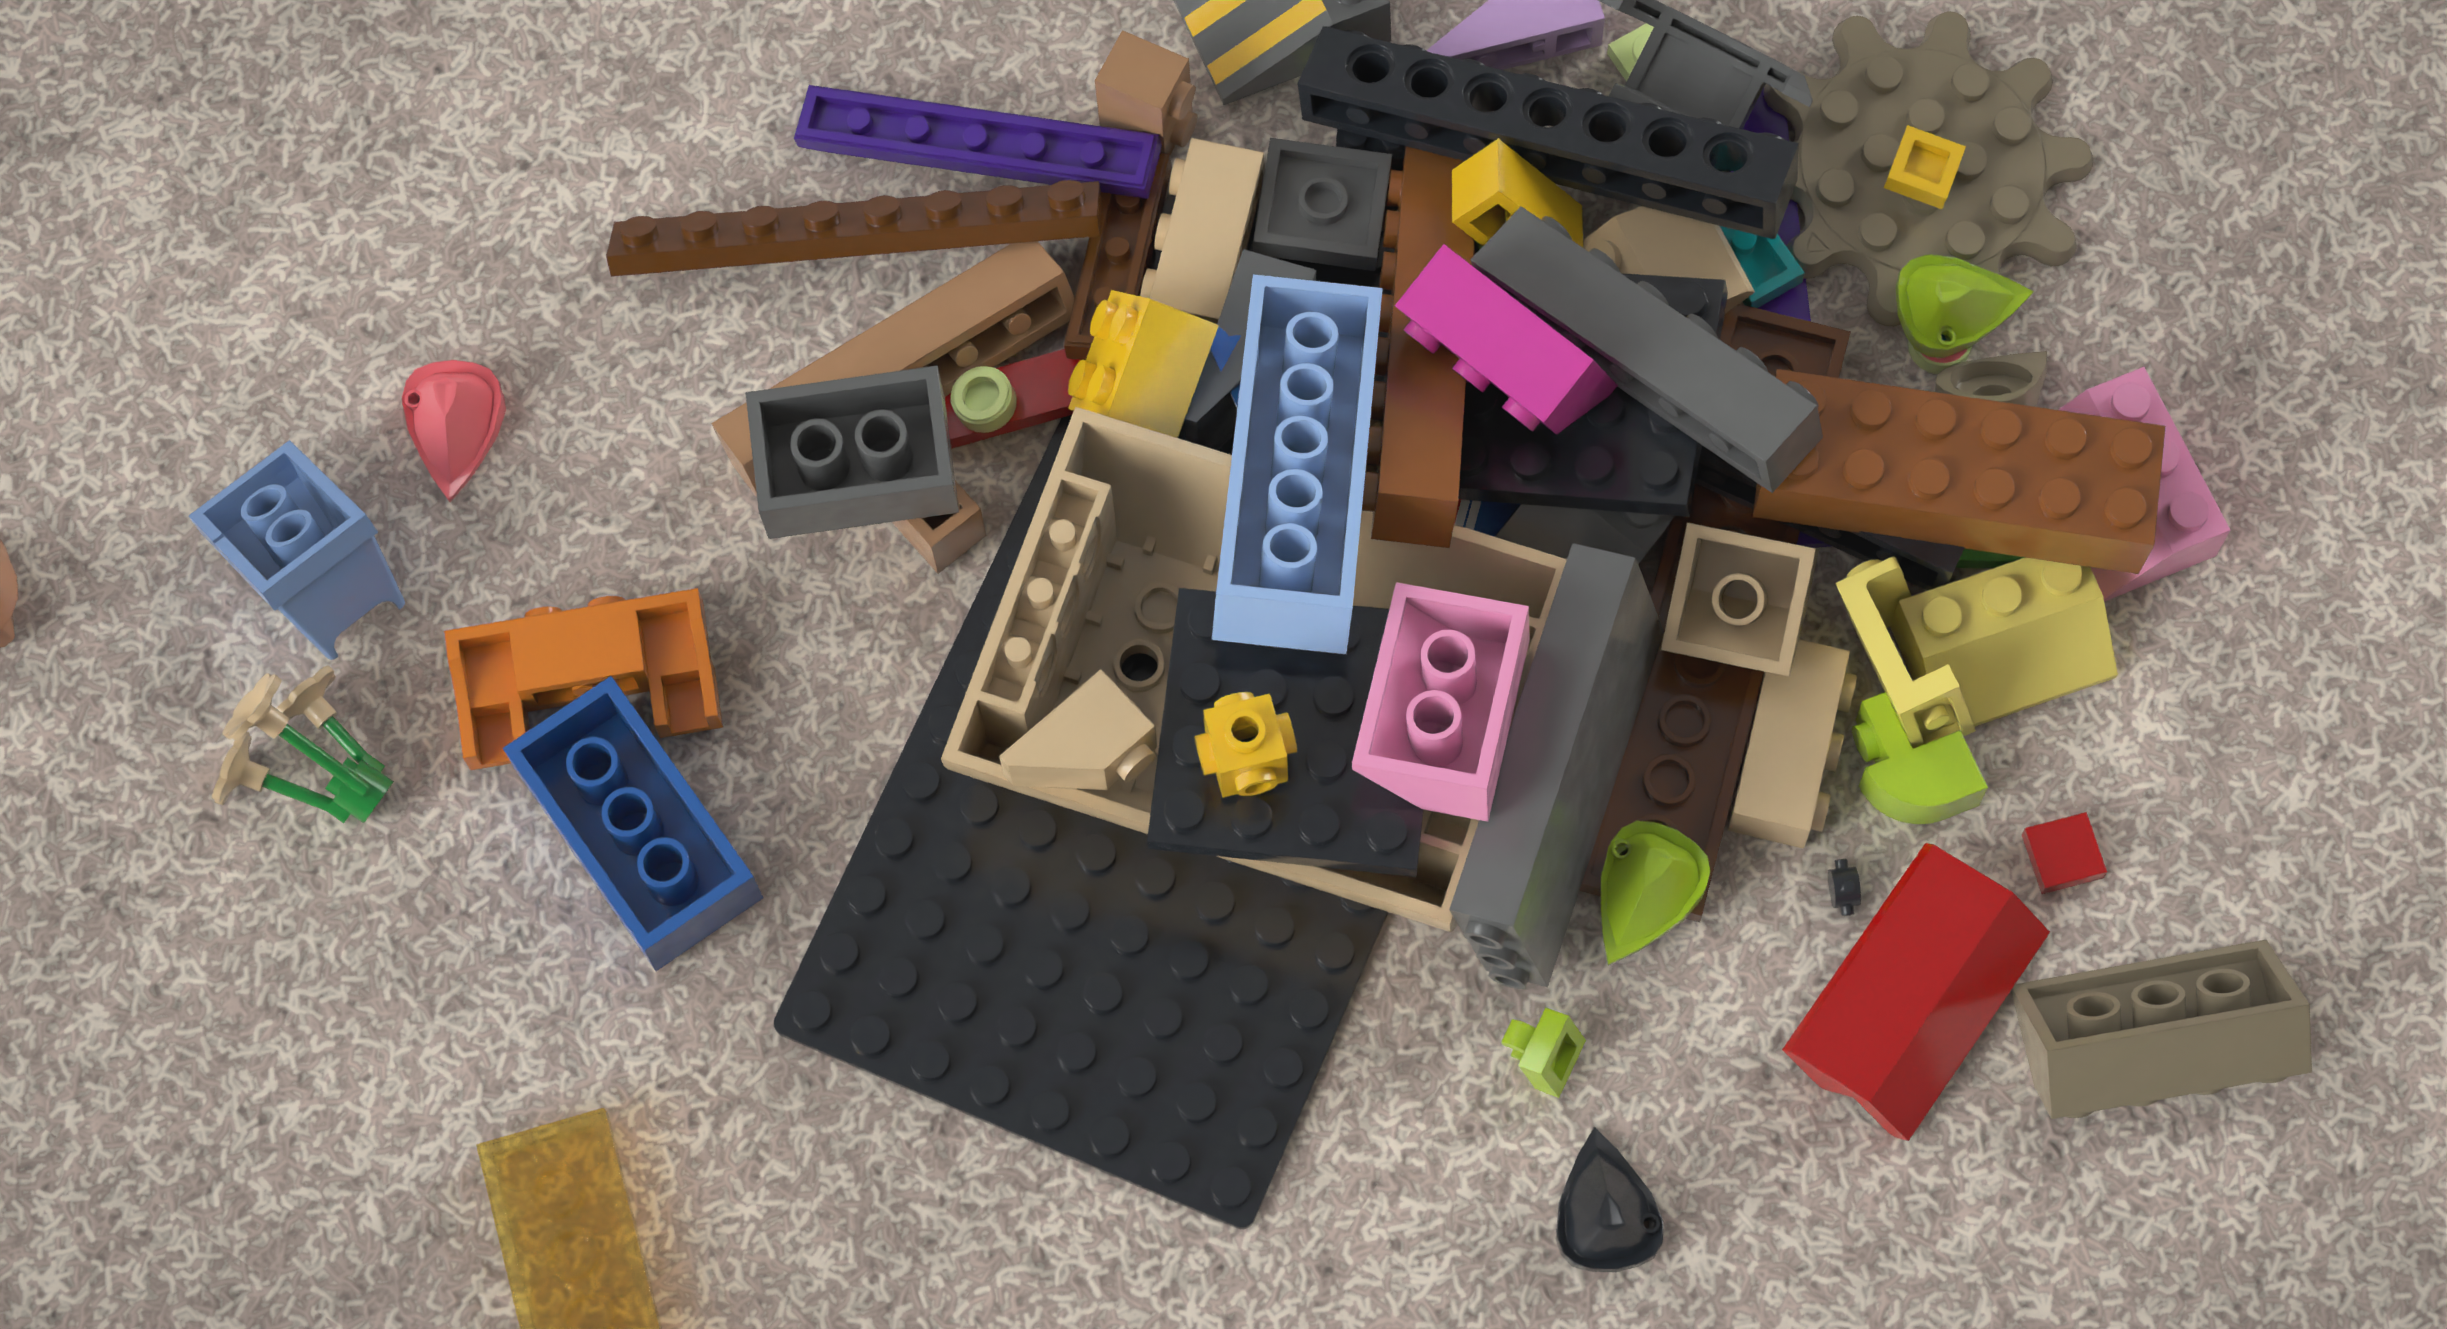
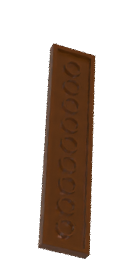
(1696, 709)

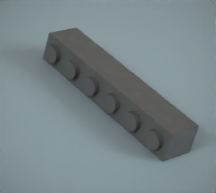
(1654, 351)

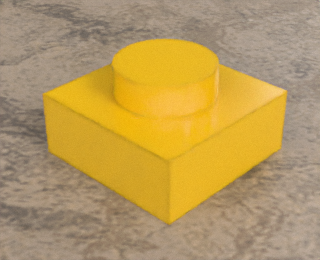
(1924, 167)

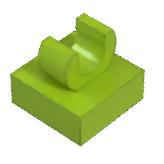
(1546, 1051)

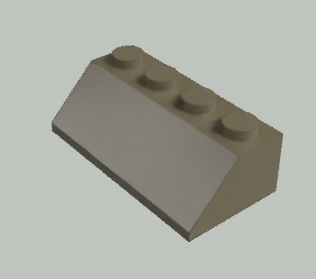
(2163, 1029)

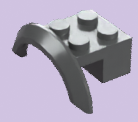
(1700, 69)

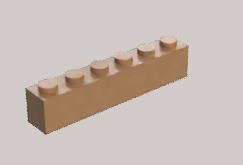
(958, 327)

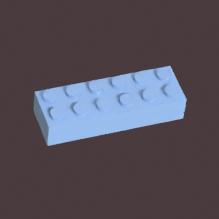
(1298, 465)

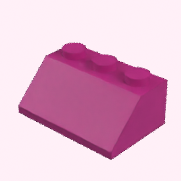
(1502, 344)

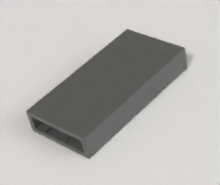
(1558, 767)

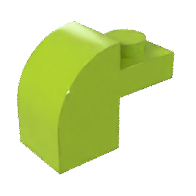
(1914, 783)

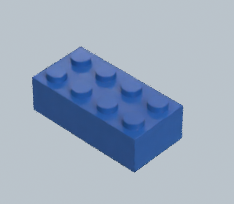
(633, 823)

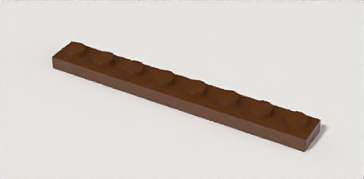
(855, 228)

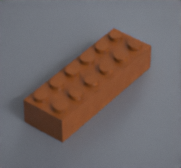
(1975, 475)

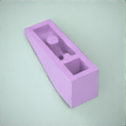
(1524, 31)

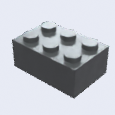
(851, 452)

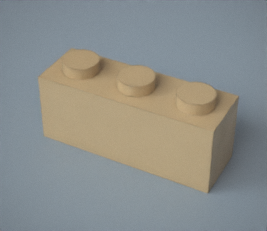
(1207, 229)
(1793, 746)

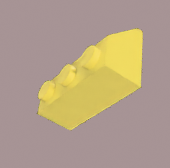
(2010, 635)

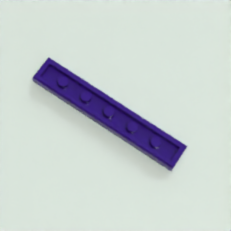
(977, 141)

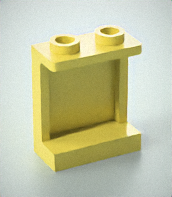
(1925, 706)

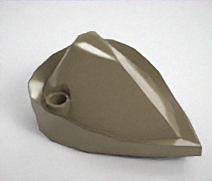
(1999, 378)

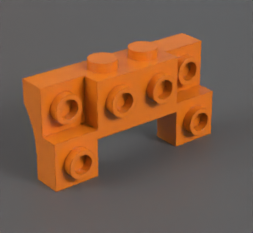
(559, 655)

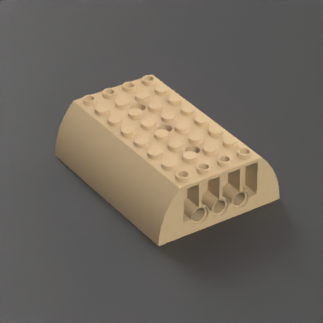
(1101, 581)

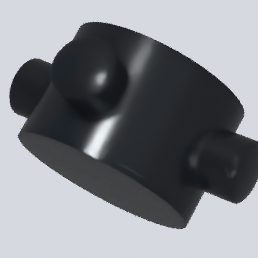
(1844, 887)

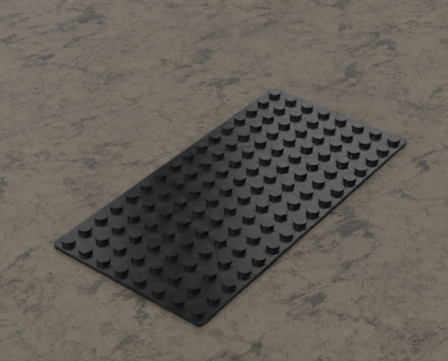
(1067, 973)

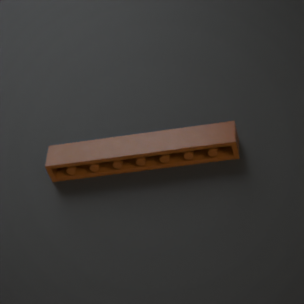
(1421, 394)

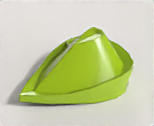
(1953, 300)
(1648, 886)

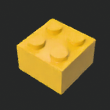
(1142, 362)

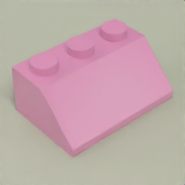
(2187, 516)
(1443, 699)

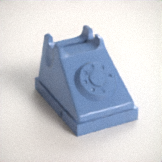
(300, 545)

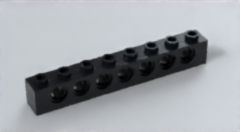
(1457, 124)

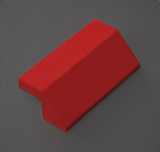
(1917, 990)

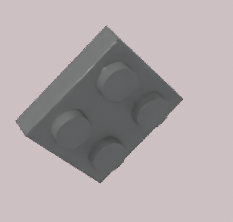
(1322, 204)

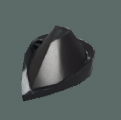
(1606, 1212)

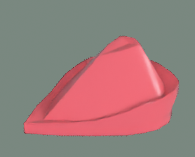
(453, 419)

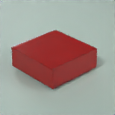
(2064, 853)

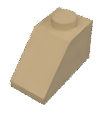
(1084, 742)

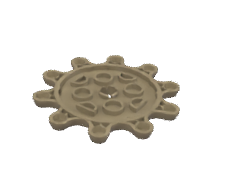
(1856, 129)

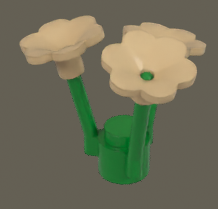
(355, 785)

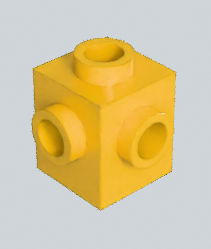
(1251, 765)

